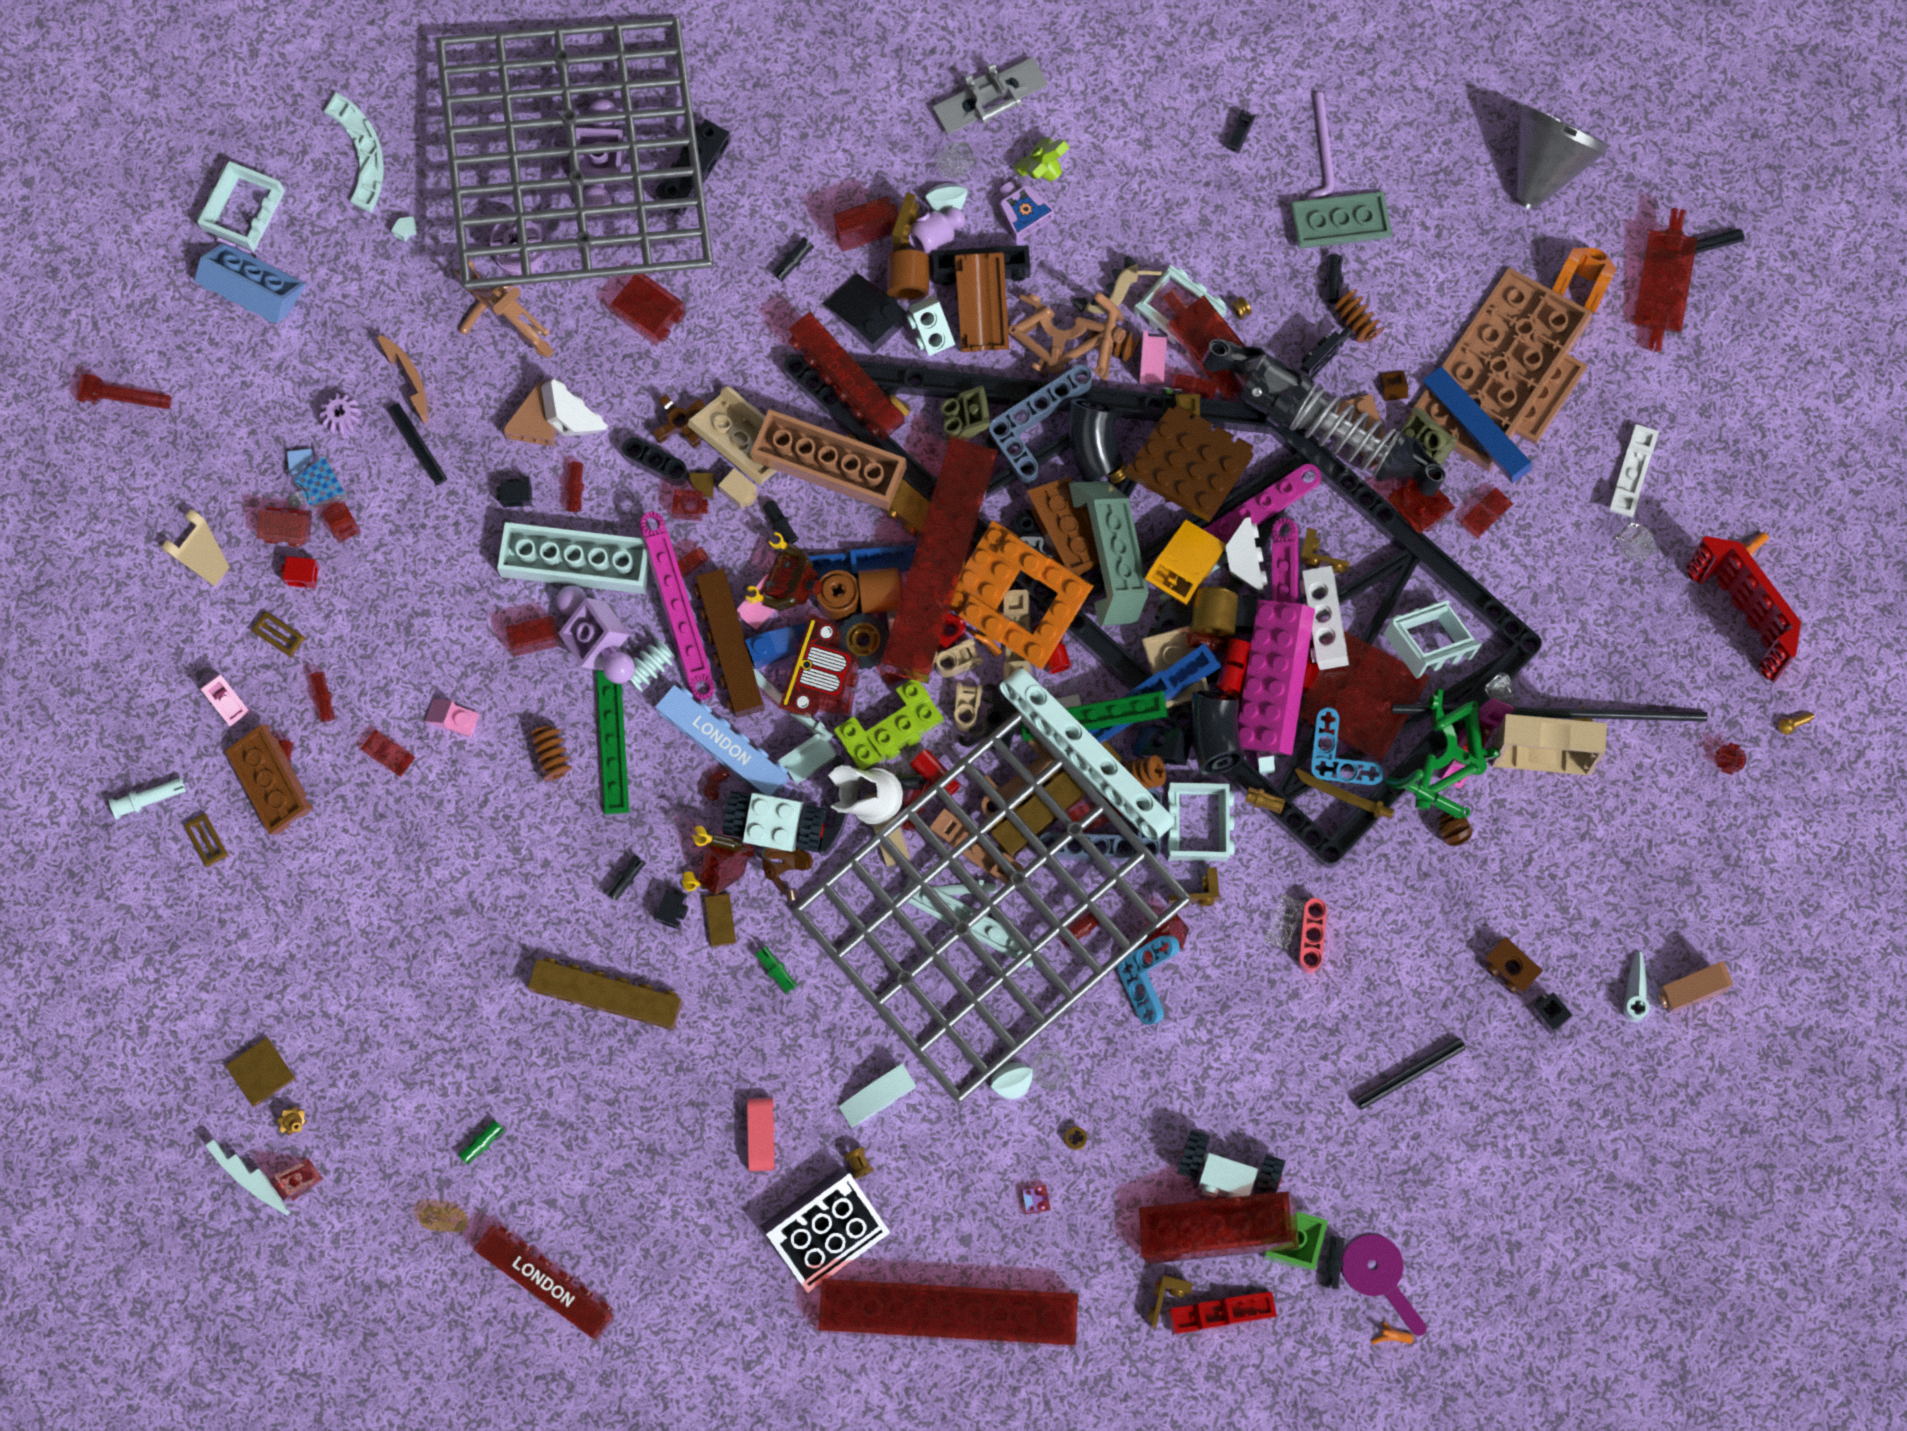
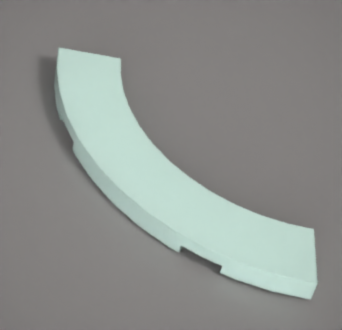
(368, 150)

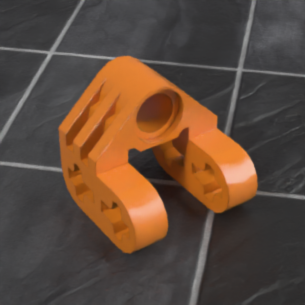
(1592, 265)

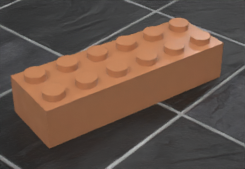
(828, 459)

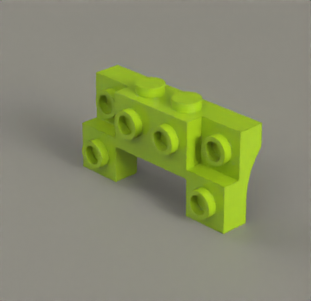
(892, 733)

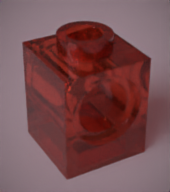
(682, 497)
(341, 521)

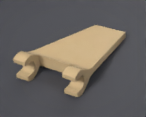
(199, 551)

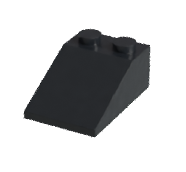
(867, 312)

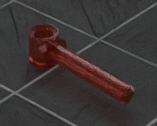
(92, 389)

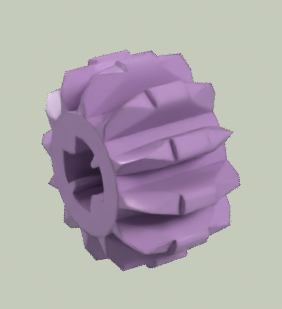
(350, 415)

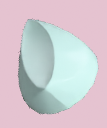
(946, 196)
(1012, 1080)

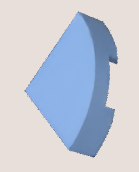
(298, 460)

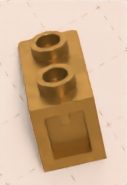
(1313, 560)
(1209, 884)
(1177, 1288)

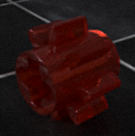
(1730, 758)

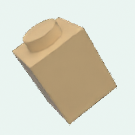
(738, 489)

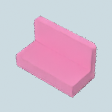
(1153, 360)
(755, 614)

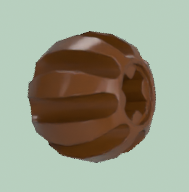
(1454, 831)

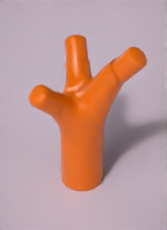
(1753, 545)
(987, 641)
(1393, 1335)

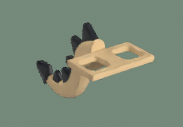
(1118, 289)

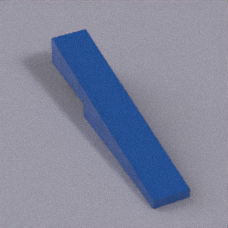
(1478, 425)
(865, 560)
(1171, 681)

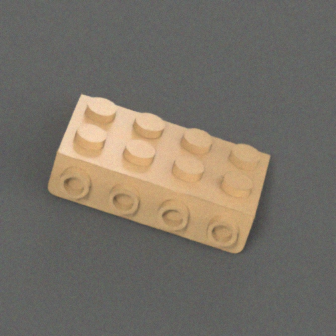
(732, 429)

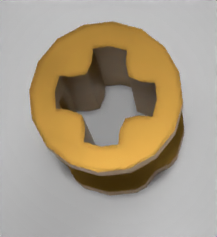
(858, 1163)

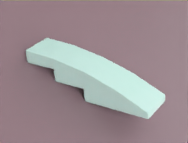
(254, 1182)

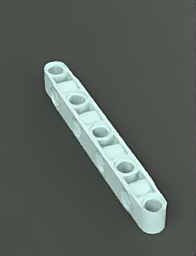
(1086, 754)

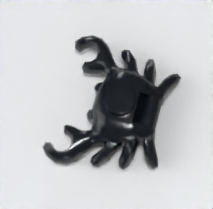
(995, 717)

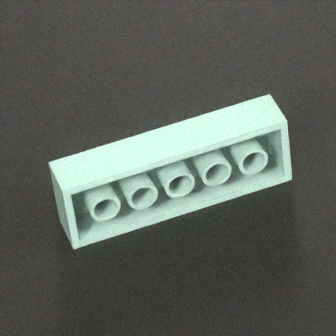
(573, 558)

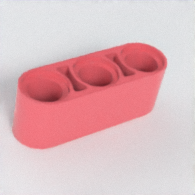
(1316, 924)
(760, 1134)

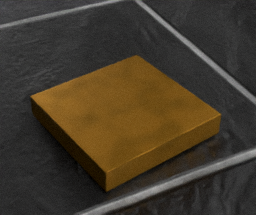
(260, 1072)

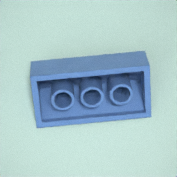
(249, 282)

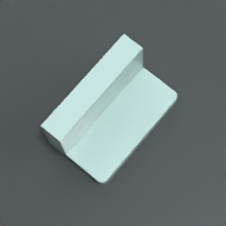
(808, 757)

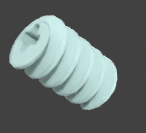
(650, 663)

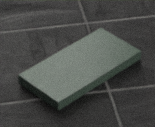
(1341, 220)

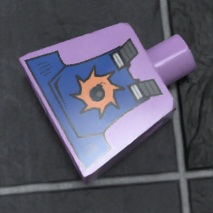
(1024, 210)

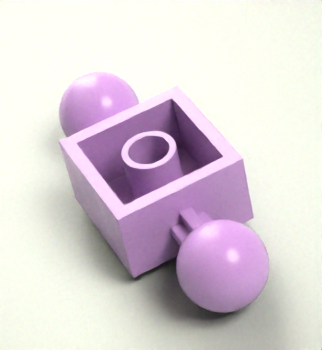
(603, 162)
(594, 634)

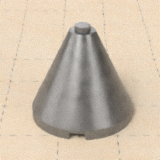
(1550, 155)

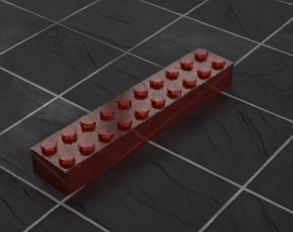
(939, 560)
(948, 1313)

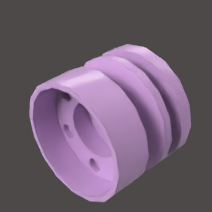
(506, 234)

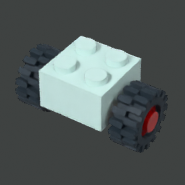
(773, 821)
(1226, 1176)

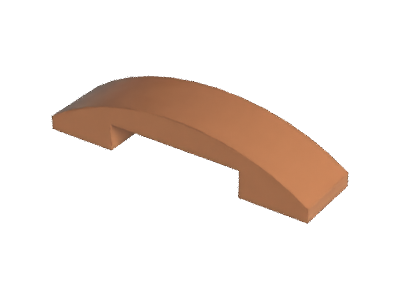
(395, 354)
(952, 832)

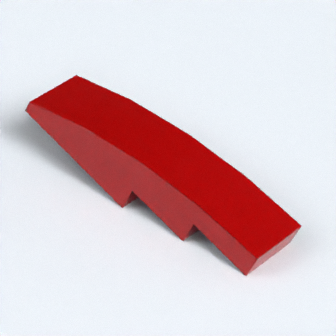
(1222, 1313)

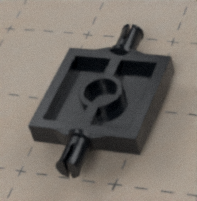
(1328, 348)

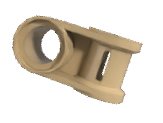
(963, 657)
(967, 702)

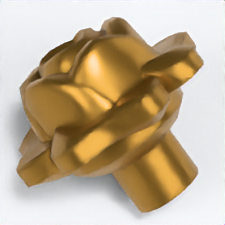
(291, 1120)

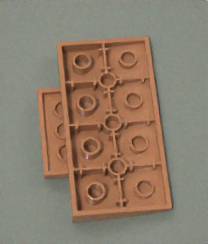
(1514, 362)

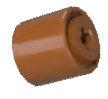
(908, 274)
(880, 590)
(842, 606)

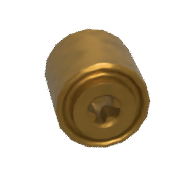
(1214, 611)

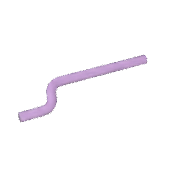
(1325, 150)

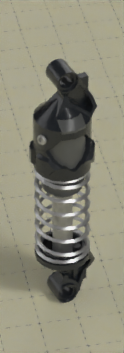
(1295, 402)

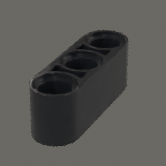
(649, 452)

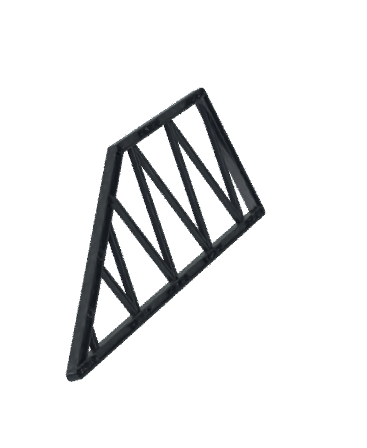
(1415, 548)

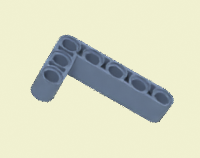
(1034, 416)
(1111, 843)

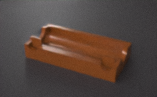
(982, 301)
(1063, 526)
(269, 779)

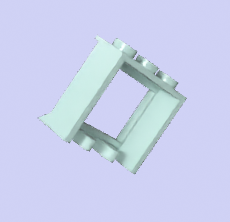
(219, 195)
(1158, 320)
(1410, 651)
(1226, 822)

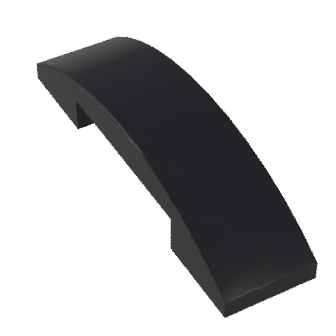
(832, 835)

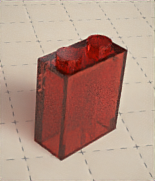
(865, 223)
(648, 308)

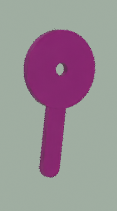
(1383, 1279)

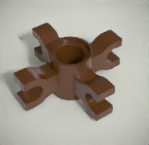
(665, 431)

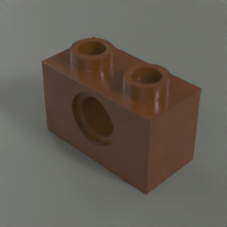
(1508, 952)

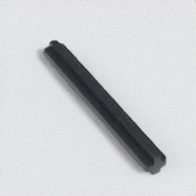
(1409, 1073)

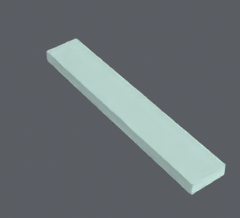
(986, 930)

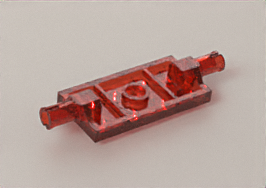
(1665, 280)
(1195, 328)

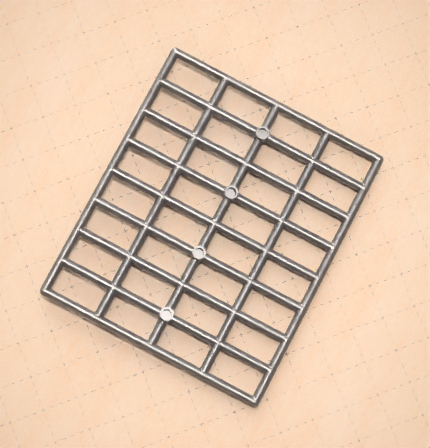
(576, 178)
(990, 904)

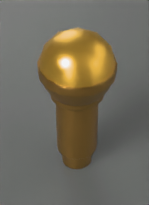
(1787, 726)

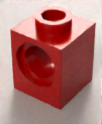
(300, 572)
(959, 625)

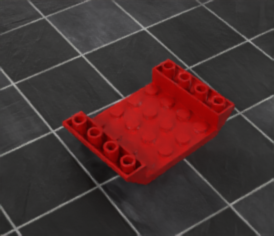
(1753, 595)

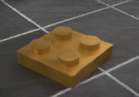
(906, 217)

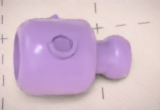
(935, 230)

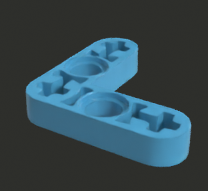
(1329, 755)
(1140, 969)

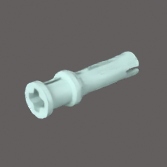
(136, 801)

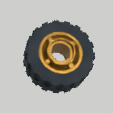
(865, 626)

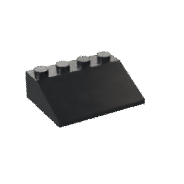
(825, 1229)

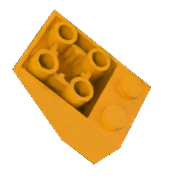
(1186, 562)

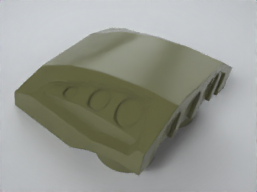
(965, 414)
(1431, 435)

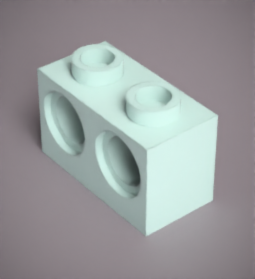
(933, 324)

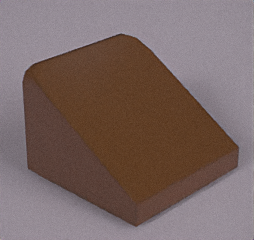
(1394, 385)

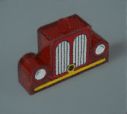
(819, 670)

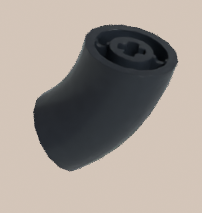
(1093, 438)
(1216, 732)

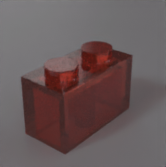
(284, 525)
(533, 636)

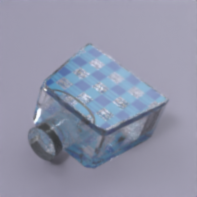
(317, 487)

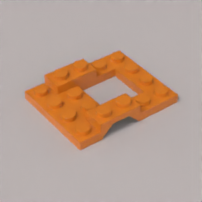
(990, 576)

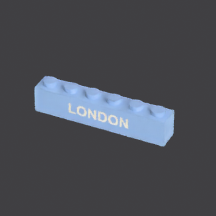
(721, 742)

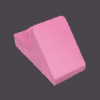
(224, 700)
(452, 717)

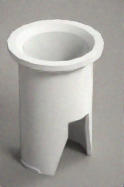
(873, 809)

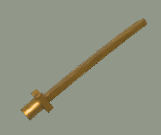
(1376, 808)

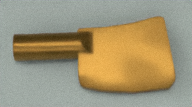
(903, 407)

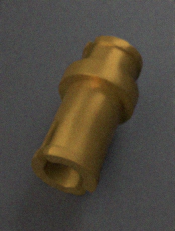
(1264, 800)

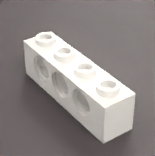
(1335, 653)

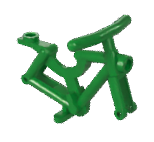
(1474, 759)

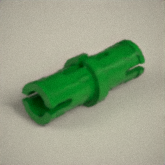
(776, 970)
(480, 1142)

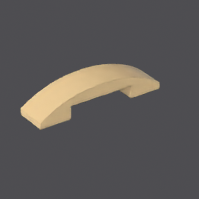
(1018, 609)

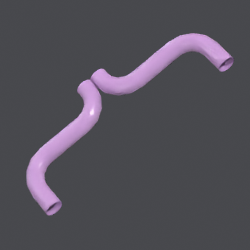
(235, 245)

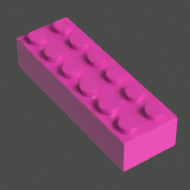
(1275, 676)

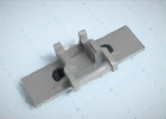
(987, 89)

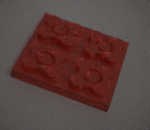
(1364, 697)

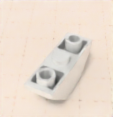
(569, 412)
(1245, 557)

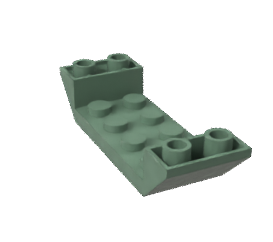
(1116, 550)

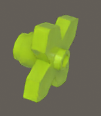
(1043, 160)

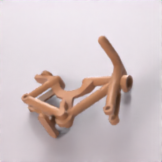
(505, 304)
(1057, 360)

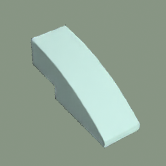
(877, 1096)

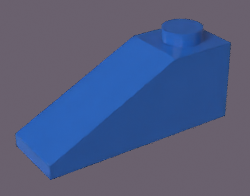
(775, 645)

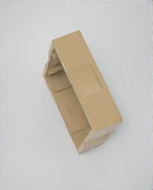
(1549, 744)

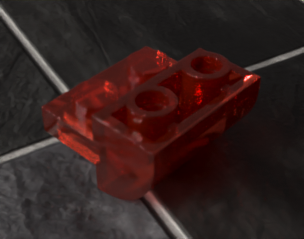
(1421, 510)

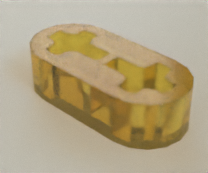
(444, 1213)

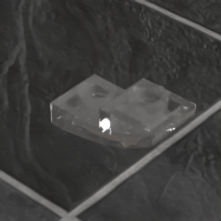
(1503, 690)
(1284, 921)

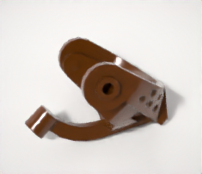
(792, 860)

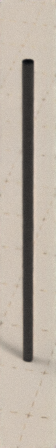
(1570, 713)

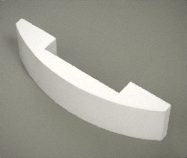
(1633, 471)

